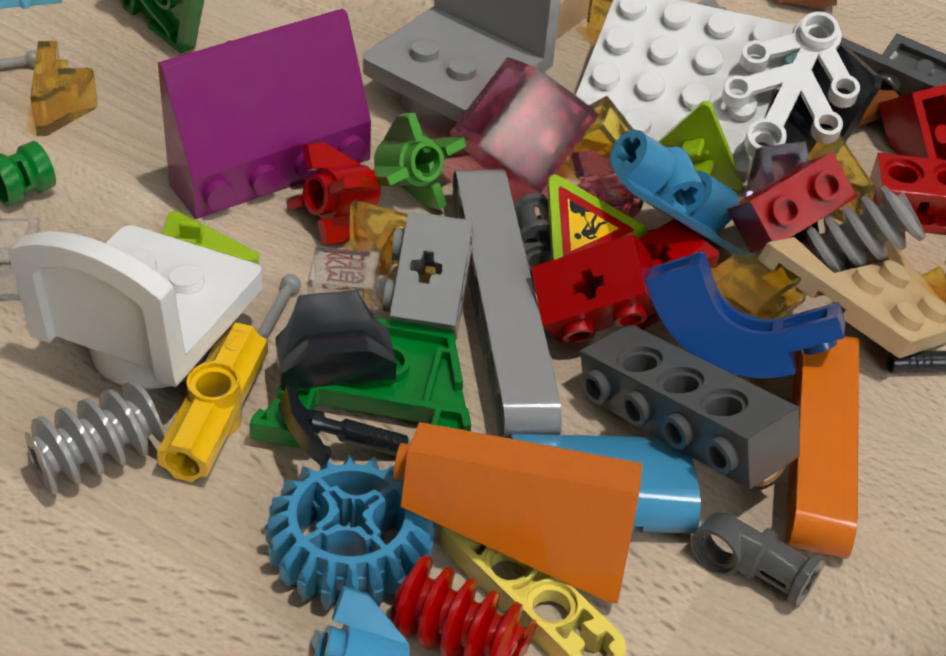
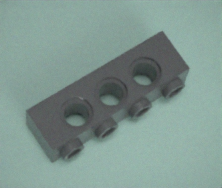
(692, 405)

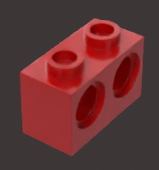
(921, 181)

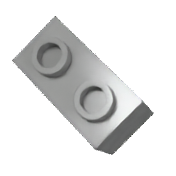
(434, 243)

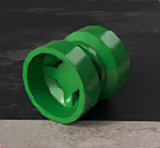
(24, 172)

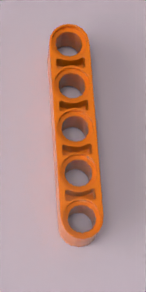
(825, 476)

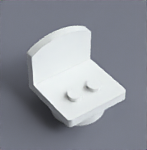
(137, 301)

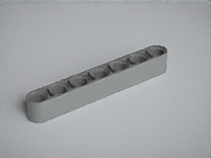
(506, 308)

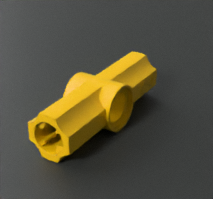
(213, 403)

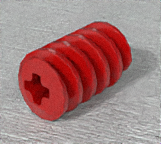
(454, 618)

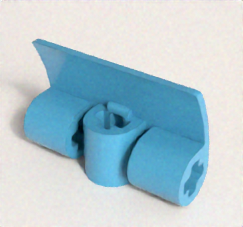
(673, 185)
(668, 478)

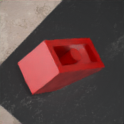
(917, 123)

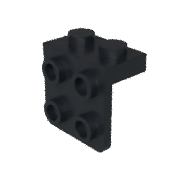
(800, 120)

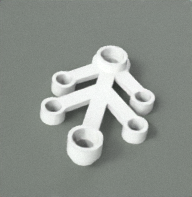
(794, 80)

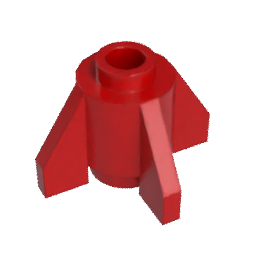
(333, 190)

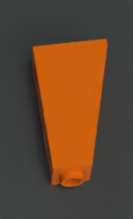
(526, 500)

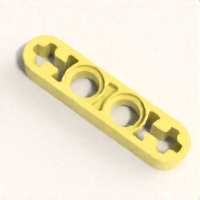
(531, 589)

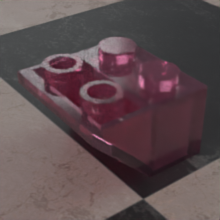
(524, 124)

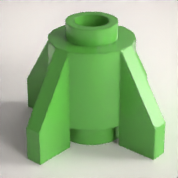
(414, 160)

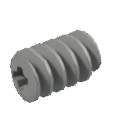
(865, 231)
(93, 433)

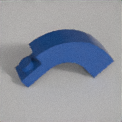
(727, 338)

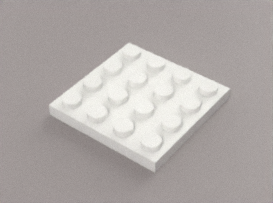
(670, 57)

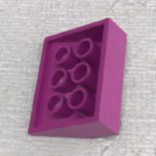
(252, 103)

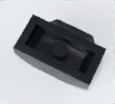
(333, 343)

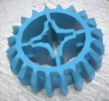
(347, 547)

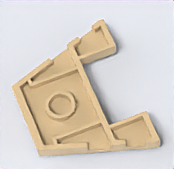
(880, 299)

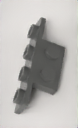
(904, 65)

